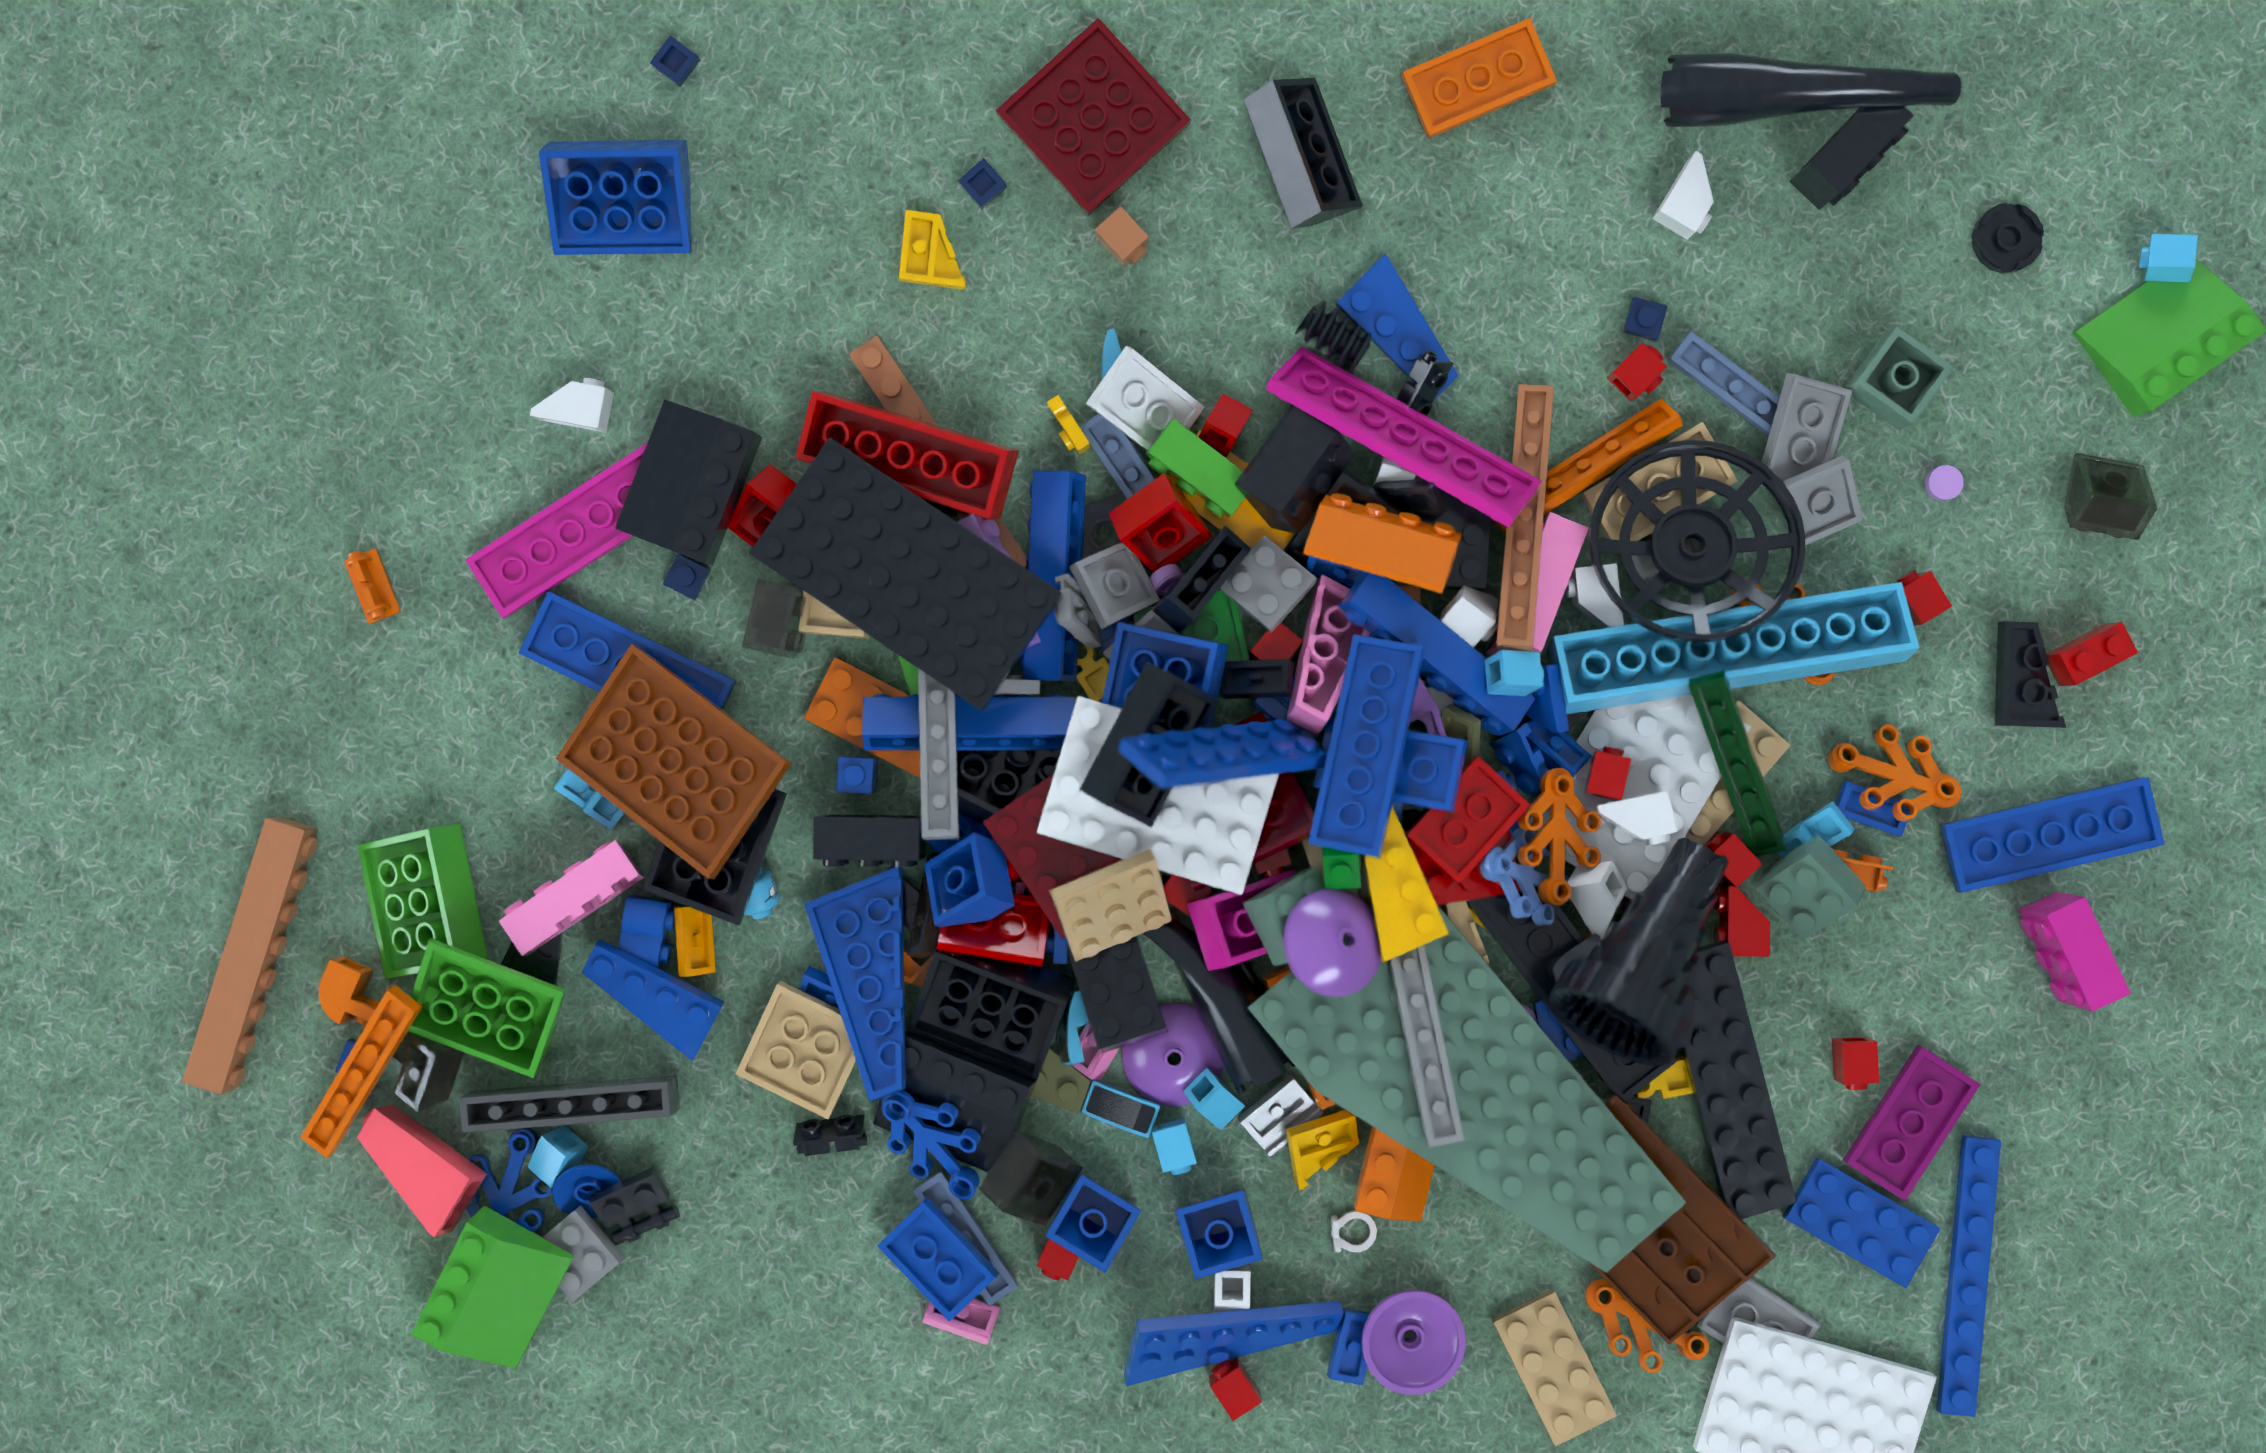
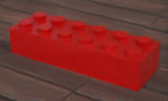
(916, 454)

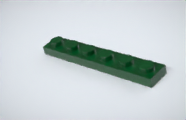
(1737, 763)

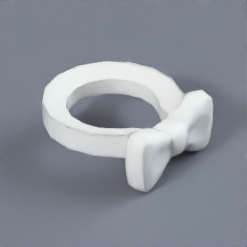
(1337, 1223)

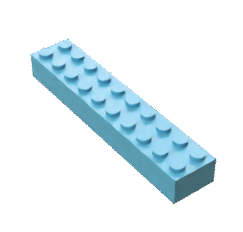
(1798, 641)

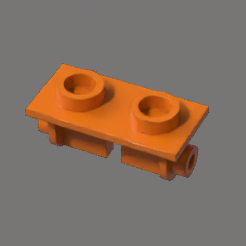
(372, 585)
(1868, 870)

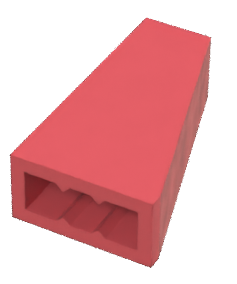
(421, 1167)

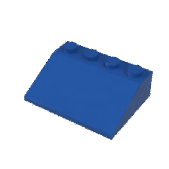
(617, 196)
(1187, 657)

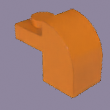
(343, 990)

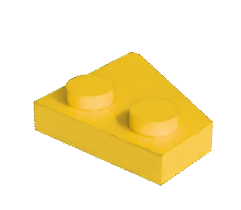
(927, 253)
(1320, 1144)

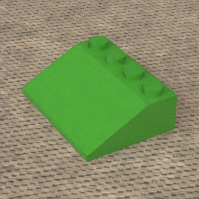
(2168, 337)
(419, 892)
(485, 1008)
(492, 1291)

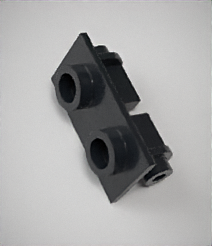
(1430, 378)
(814, 1135)

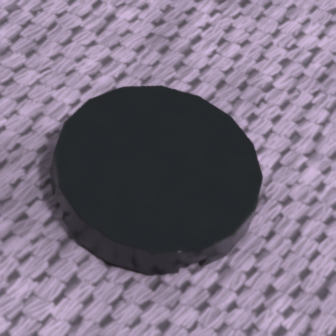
(1999, 245)

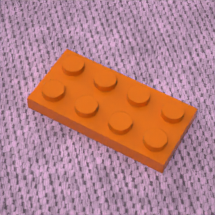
(1479, 78)
(840, 709)

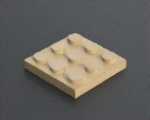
(1112, 905)
(800, 1051)

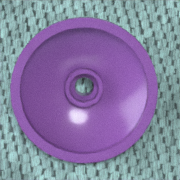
(1316, 945)
(1148, 1063)
(1427, 1358)

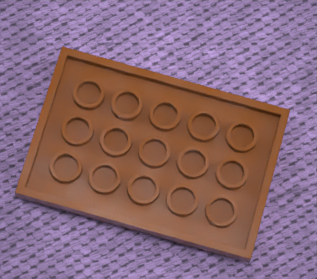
(673, 761)

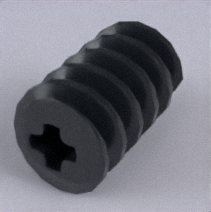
(1335, 335)

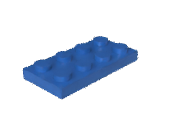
(1427, 772)
(1861, 1222)

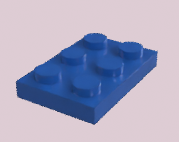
(938, 1259)

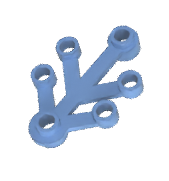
(1499, 868)

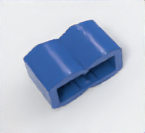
(646, 929)

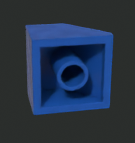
(969, 882)
(1093, 1222)
(1219, 1233)

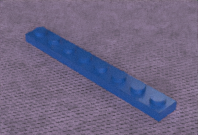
(1968, 1275)

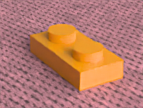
(694, 942)

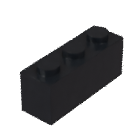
(1201, 579)

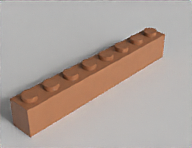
(250, 955)

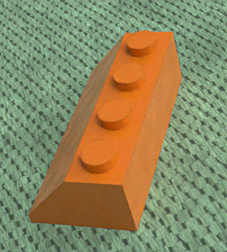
(1383, 542)
(1392, 1180)

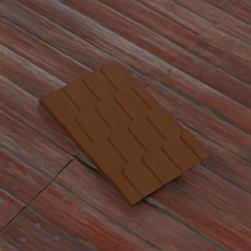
(1690, 1257)

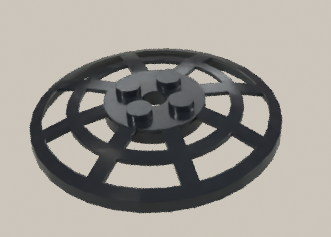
(1708, 527)

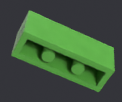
(1197, 468)

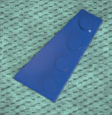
(1389, 313)
(657, 998)

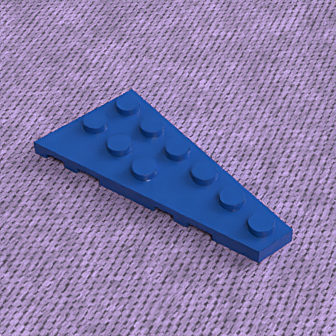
(864, 959)
(1197, 1340)

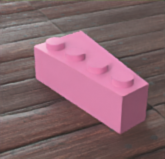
(1559, 552)
(1322, 657)
(571, 897)

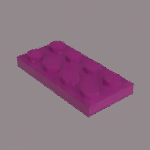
(1911, 1122)

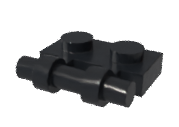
(629, 1198)

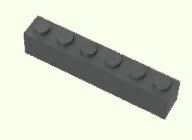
(569, 1103)

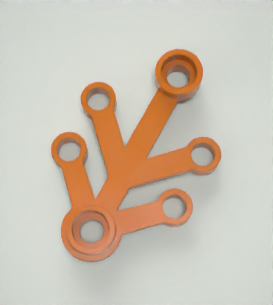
(1900, 774)
(1557, 832)
(1638, 1326)

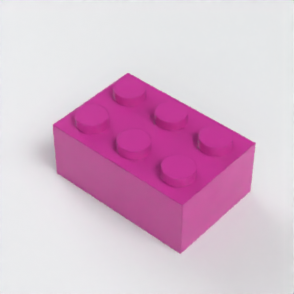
(1225, 927)
(2073, 951)

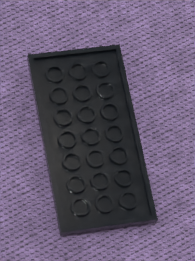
(906, 574)

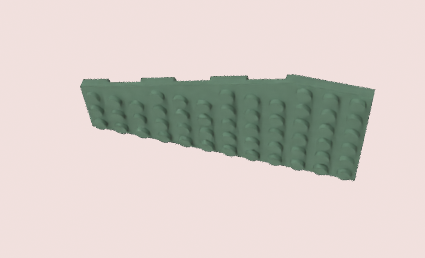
(1527, 1117)

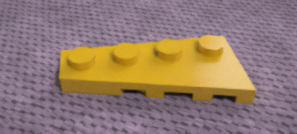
(1400, 897)

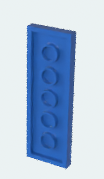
(591, 646)
(1366, 746)
(1222, 753)
(2052, 834)

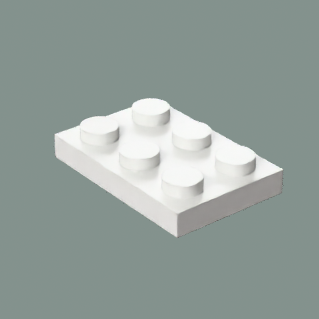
(1142, 399)

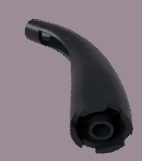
(1748, 88)
(1222, 1004)

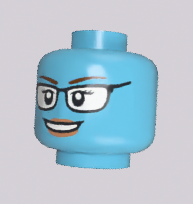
(764, 896)

